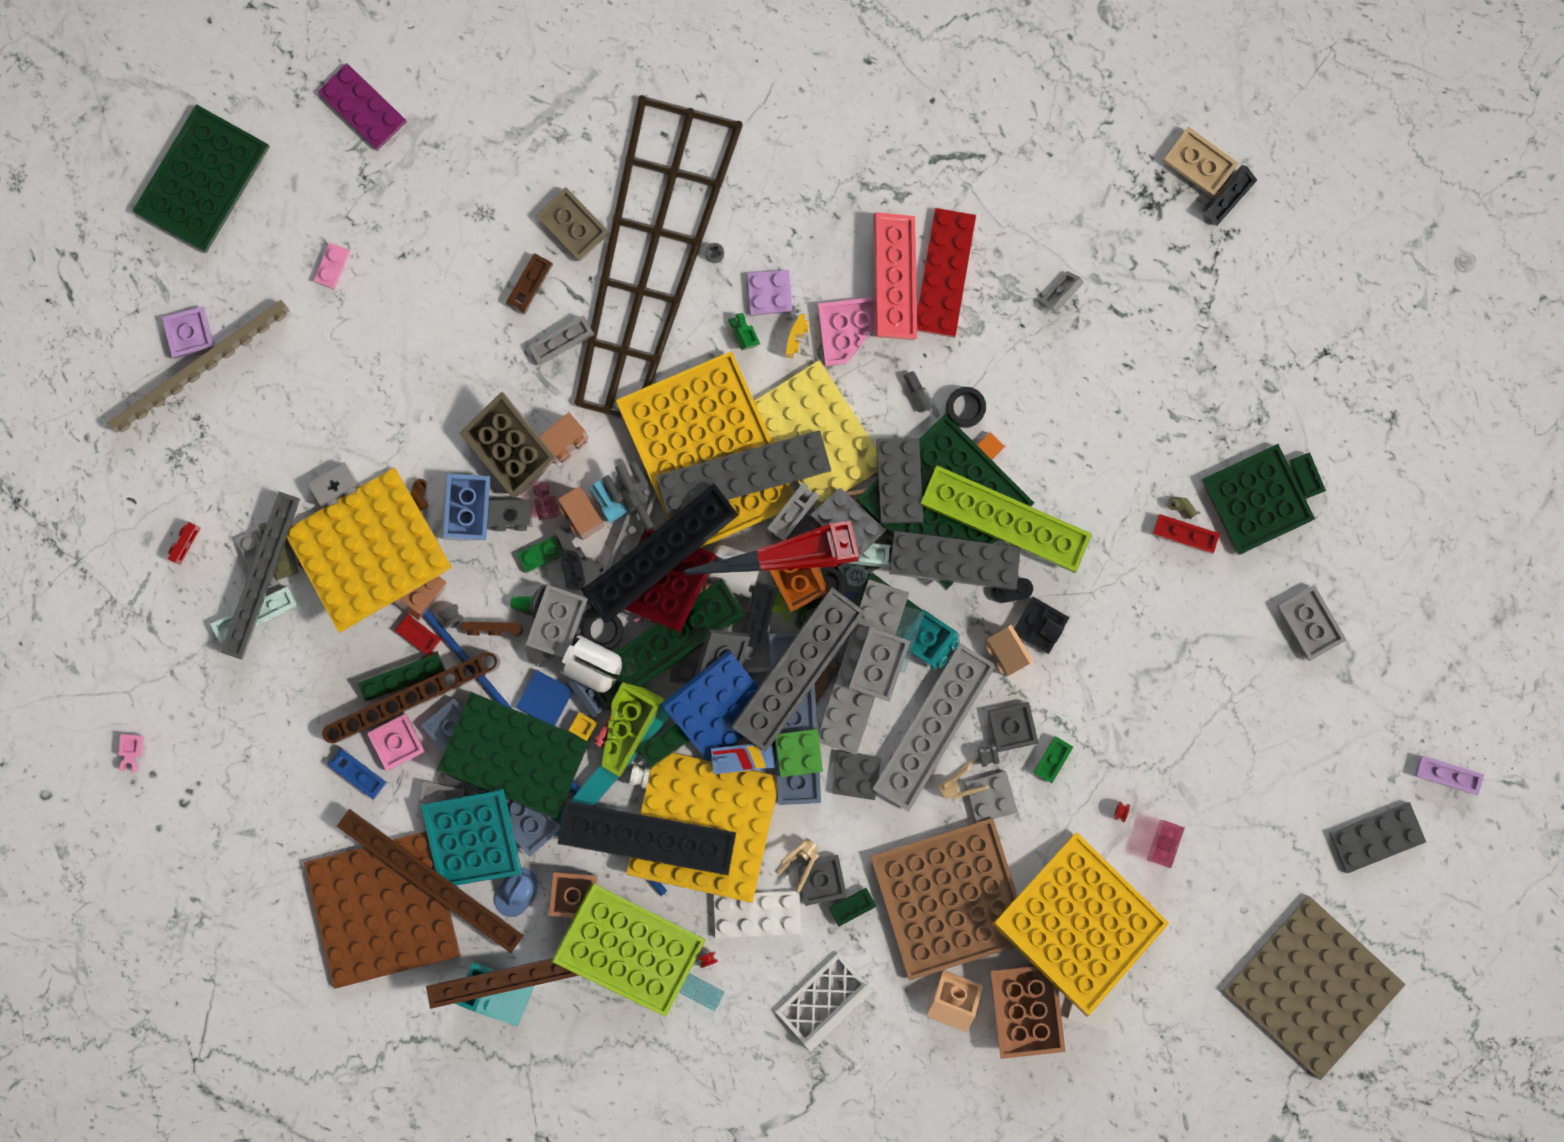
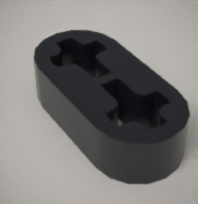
(568, 571)

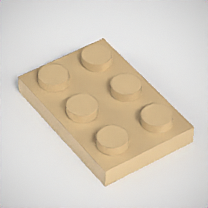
(1200, 162)

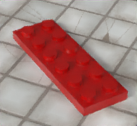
(945, 272)

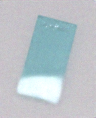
(701, 992)

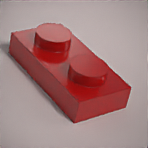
(187, 535)

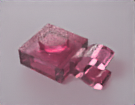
(545, 504)

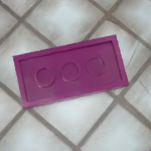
(362, 106)

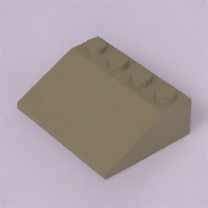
(508, 445)

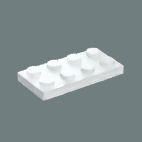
(768, 915)

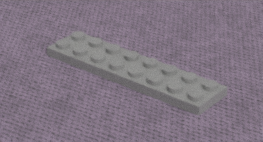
(848, 708)
(934, 727)

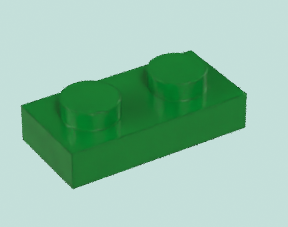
(540, 554)
(1053, 759)

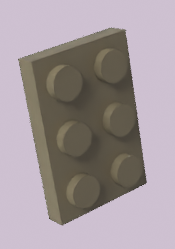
(572, 224)

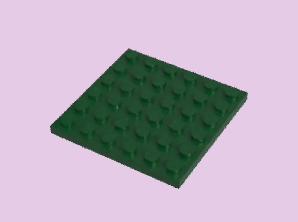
(953, 450)

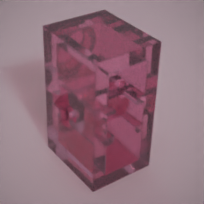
(1165, 844)

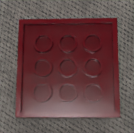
(673, 595)

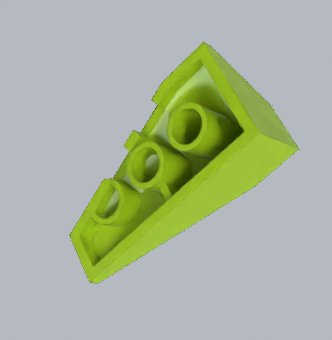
(630, 719)

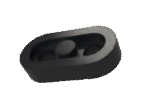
(1012, 595)

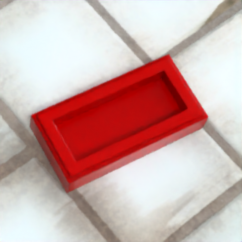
(417, 634)

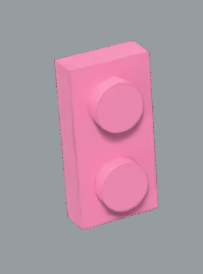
(331, 266)

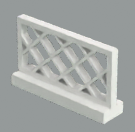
(838, 1015)

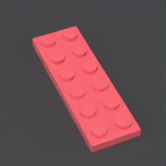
(895, 276)

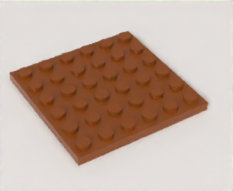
(377, 917)

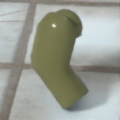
(1182, 504)

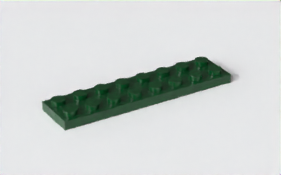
(662, 647)

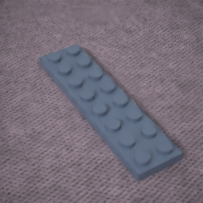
(804, 787)
(529, 827)

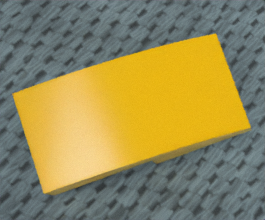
(797, 331)

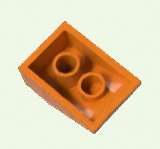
(799, 585)

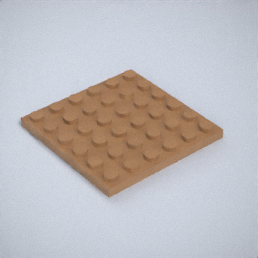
(946, 897)

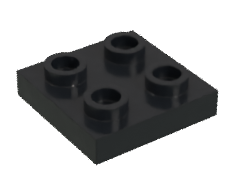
(1040, 625)

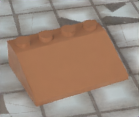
(1026, 1012)

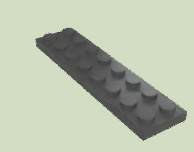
(747, 471)
(797, 669)

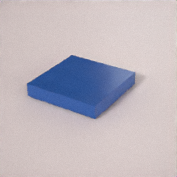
(545, 698)

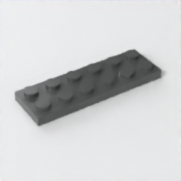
(954, 560)

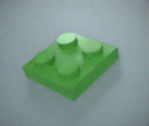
(799, 753)

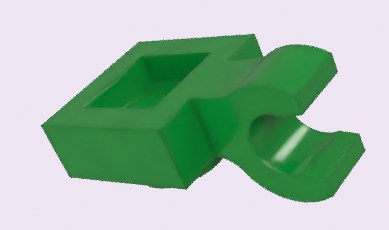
(744, 334)

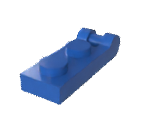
(357, 773)

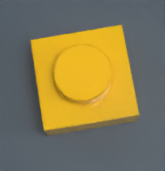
(583, 726)

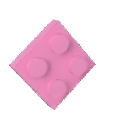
(396, 742)

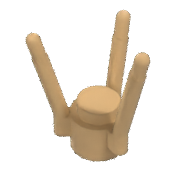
(950, 786)
(805, 850)

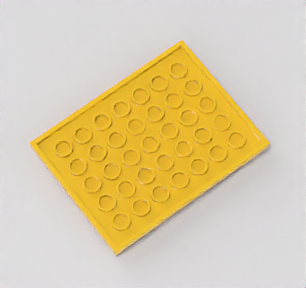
(697, 420)

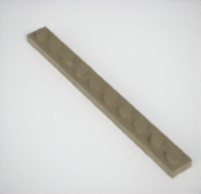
(192, 372)

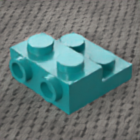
(935, 641)

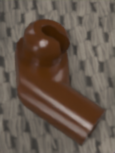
(417, 492)

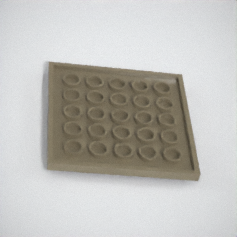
(1314, 987)

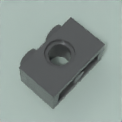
(498, 509)

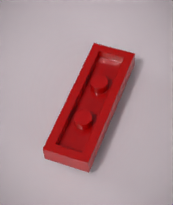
(1186, 534)

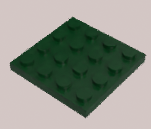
(1258, 499)

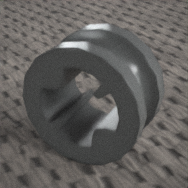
(720, 251)

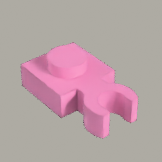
(130, 747)

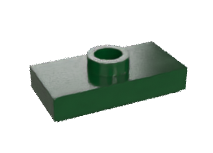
(1307, 475)
(852, 907)

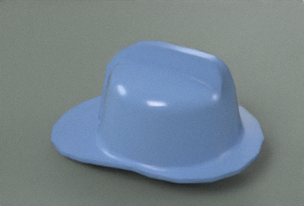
(516, 893)

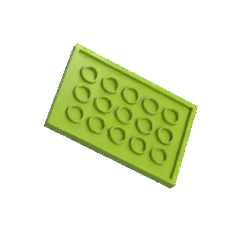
(628, 949)

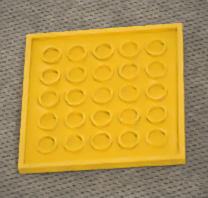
(367, 550)
(738, 802)
(1081, 924)

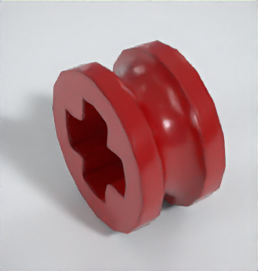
(1121, 811)
(707, 959)

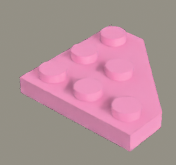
(845, 328)

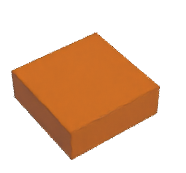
(991, 446)

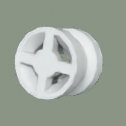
(639, 776)

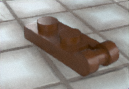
(529, 283)
(492, 628)

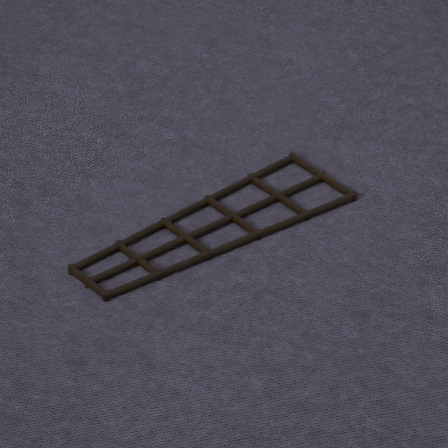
(656, 232)

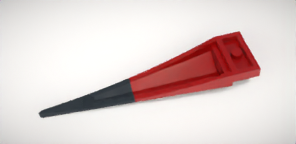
(814, 549)

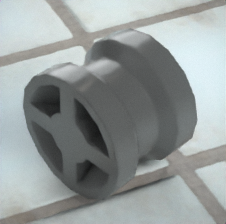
(451, 616)
(988, 754)

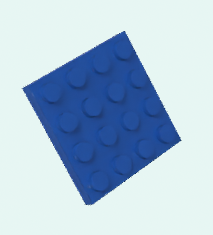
(712, 703)

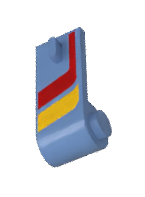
(742, 758)

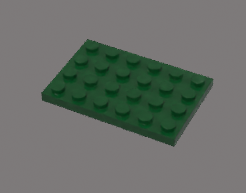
(201, 178)
(513, 752)

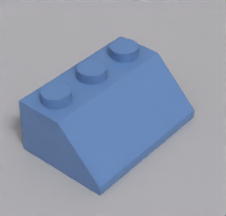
(466, 507)

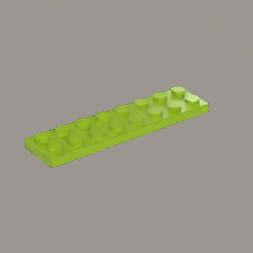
(1005, 519)

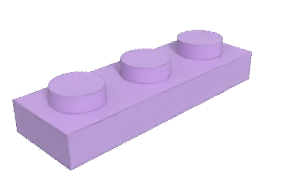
(1449, 775)

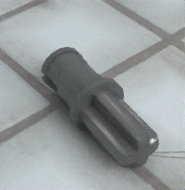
(918, 391)

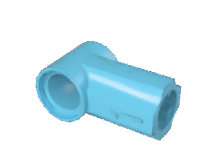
(608, 506)

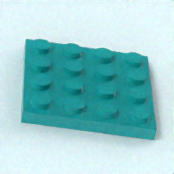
(472, 837)

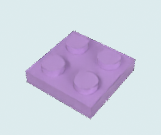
(770, 292)
(188, 332)

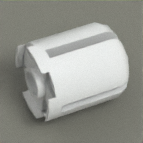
(738, 582)
(595, 655)

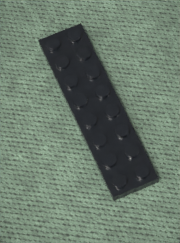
(660, 553)
(646, 838)

